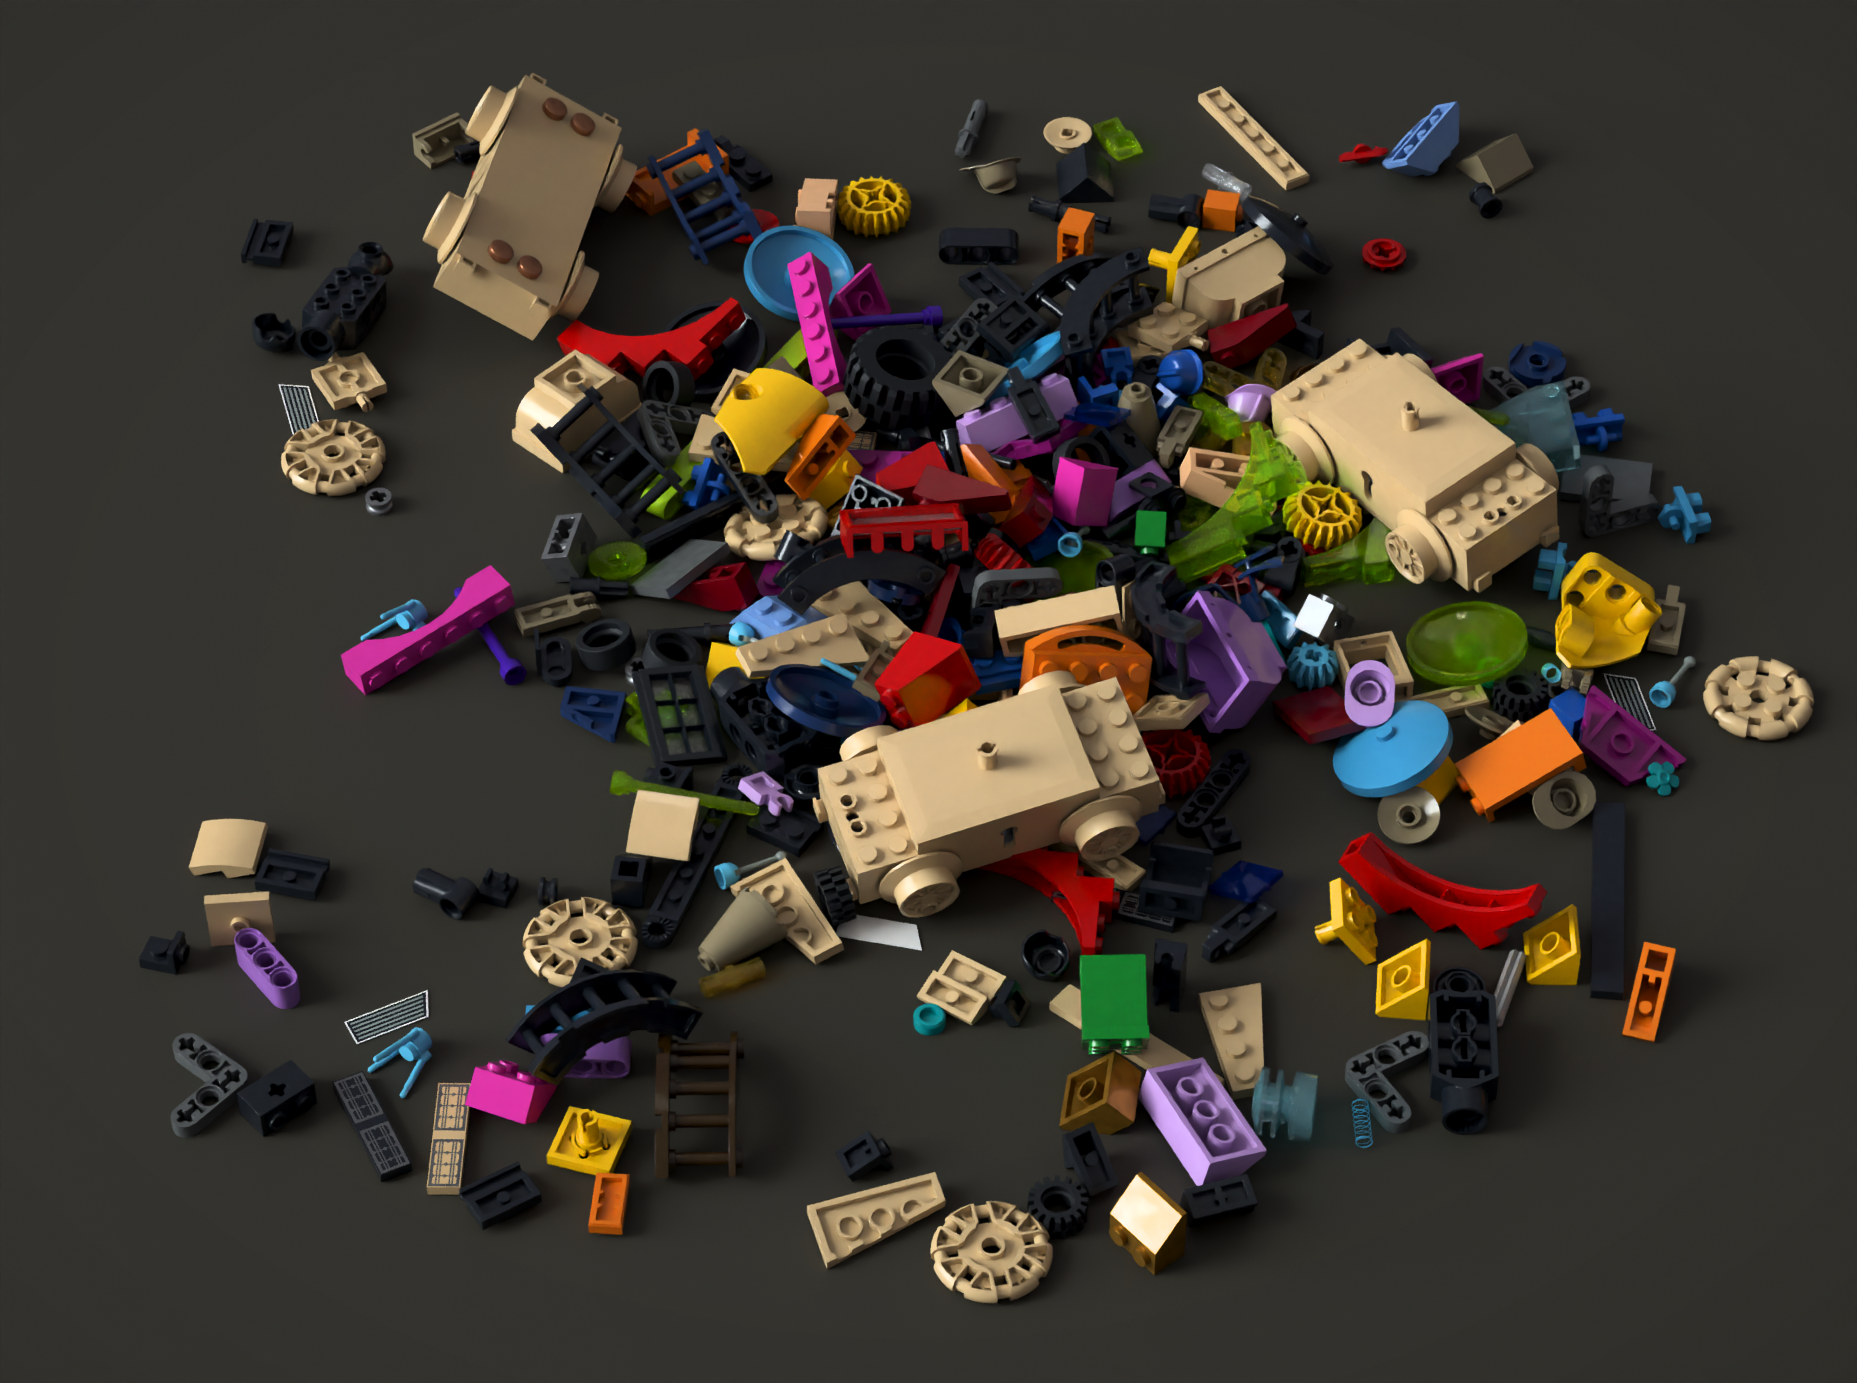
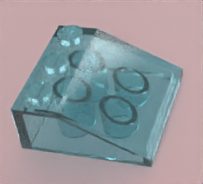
(1544, 420)

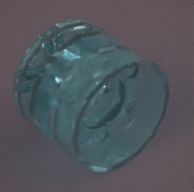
(1285, 1104)

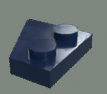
(594, 710)

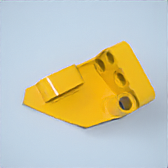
(769, 417)
(1602, 621)

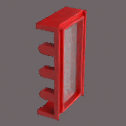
(903, 523)

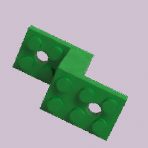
(1113, 1003)

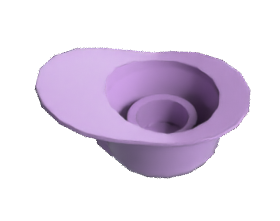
(1251, 402)
(1369, 693)

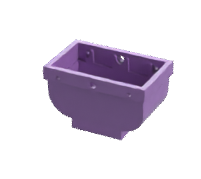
(1232, 659)

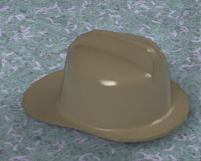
(996, 176)
(1564, 800)

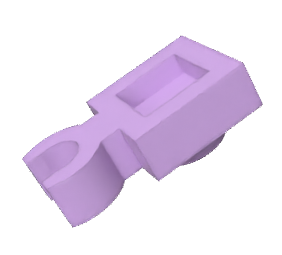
(765, 790)

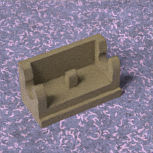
(436, 142)

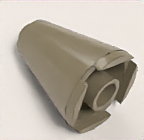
(1143, 416)
(741, 932)

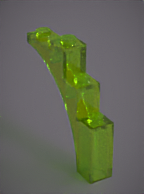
(1245, 512)
(1359, 557)

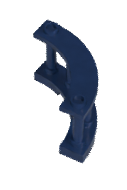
(742, 216)

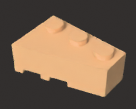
(818, 205)
(1212, 475)

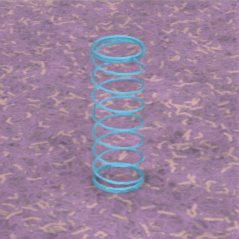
(1554, 679)
(1362, 1137)

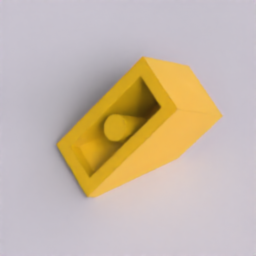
(837, 480)

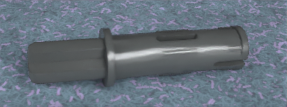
(968, 135)

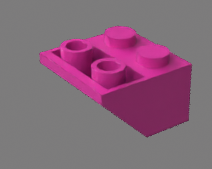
(509, 1092)

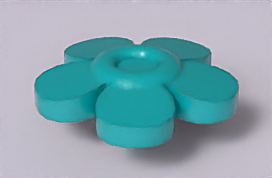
(1661, 778)

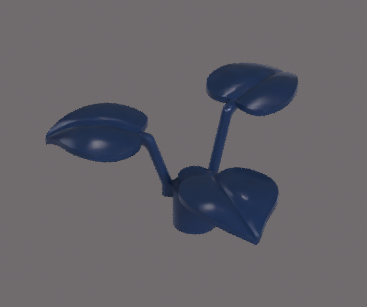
(1252, 602)

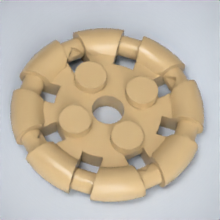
(355, 453)
(761, 540)
(1755, 718)
(566, 929)
(991, 1268)

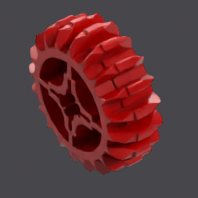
(998, 555)
(1178, 758)

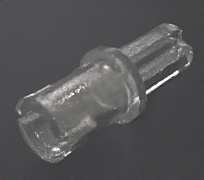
(1226, 181)

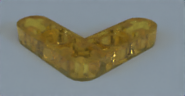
(1219, 373)

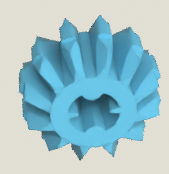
(1312, 666)

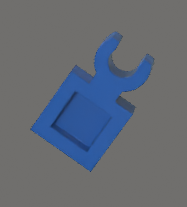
(1118, 364)

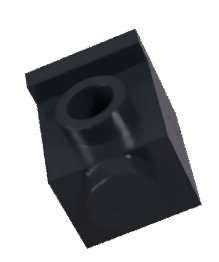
(670, 776)

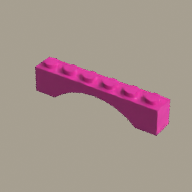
(811, 292)
(381, 660)

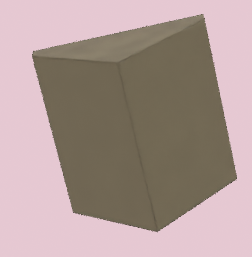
(1498, 163)
(968, 382)

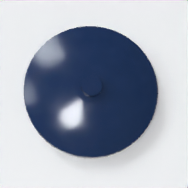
(823, 700)

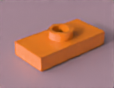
(609, 1203)

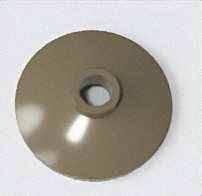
(1489, 722)
(1414, 803)

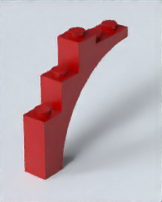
(684, 345)
(1087, 900)
(1440, 903)

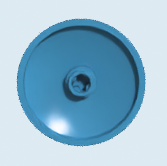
(768, 271)
(1033, 362)
(1396, 753)

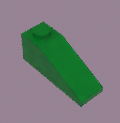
(1150, 532)

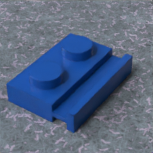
(1047, 541)
(997, 672)

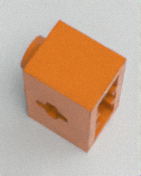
(1075, 234)

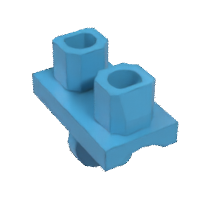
(1682, 515)
(1555, 562)

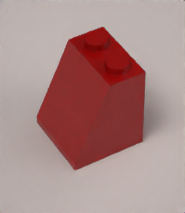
(905, 473)
(926, 680)

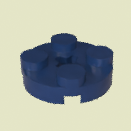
(1524, 360)
(888, 589)

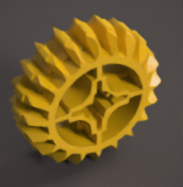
(874, 206)
(1322, 515)

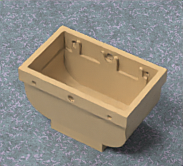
(1233, 283)
(558, 393)

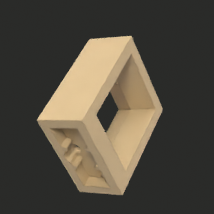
(1376, 647)

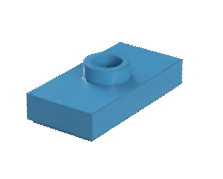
(1281, 621)

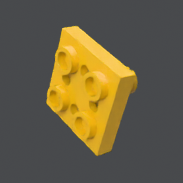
(1184, 253)
(1350, 922)
(591, 1133)

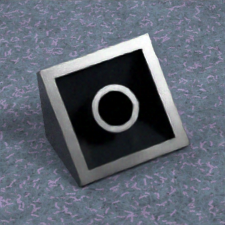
(1084, 177)

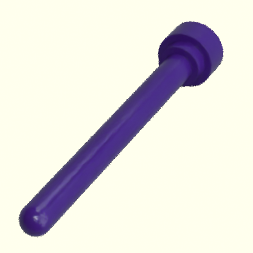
(930, 315)
(510, 669)

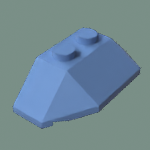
(1427, 142)
(772, 616)

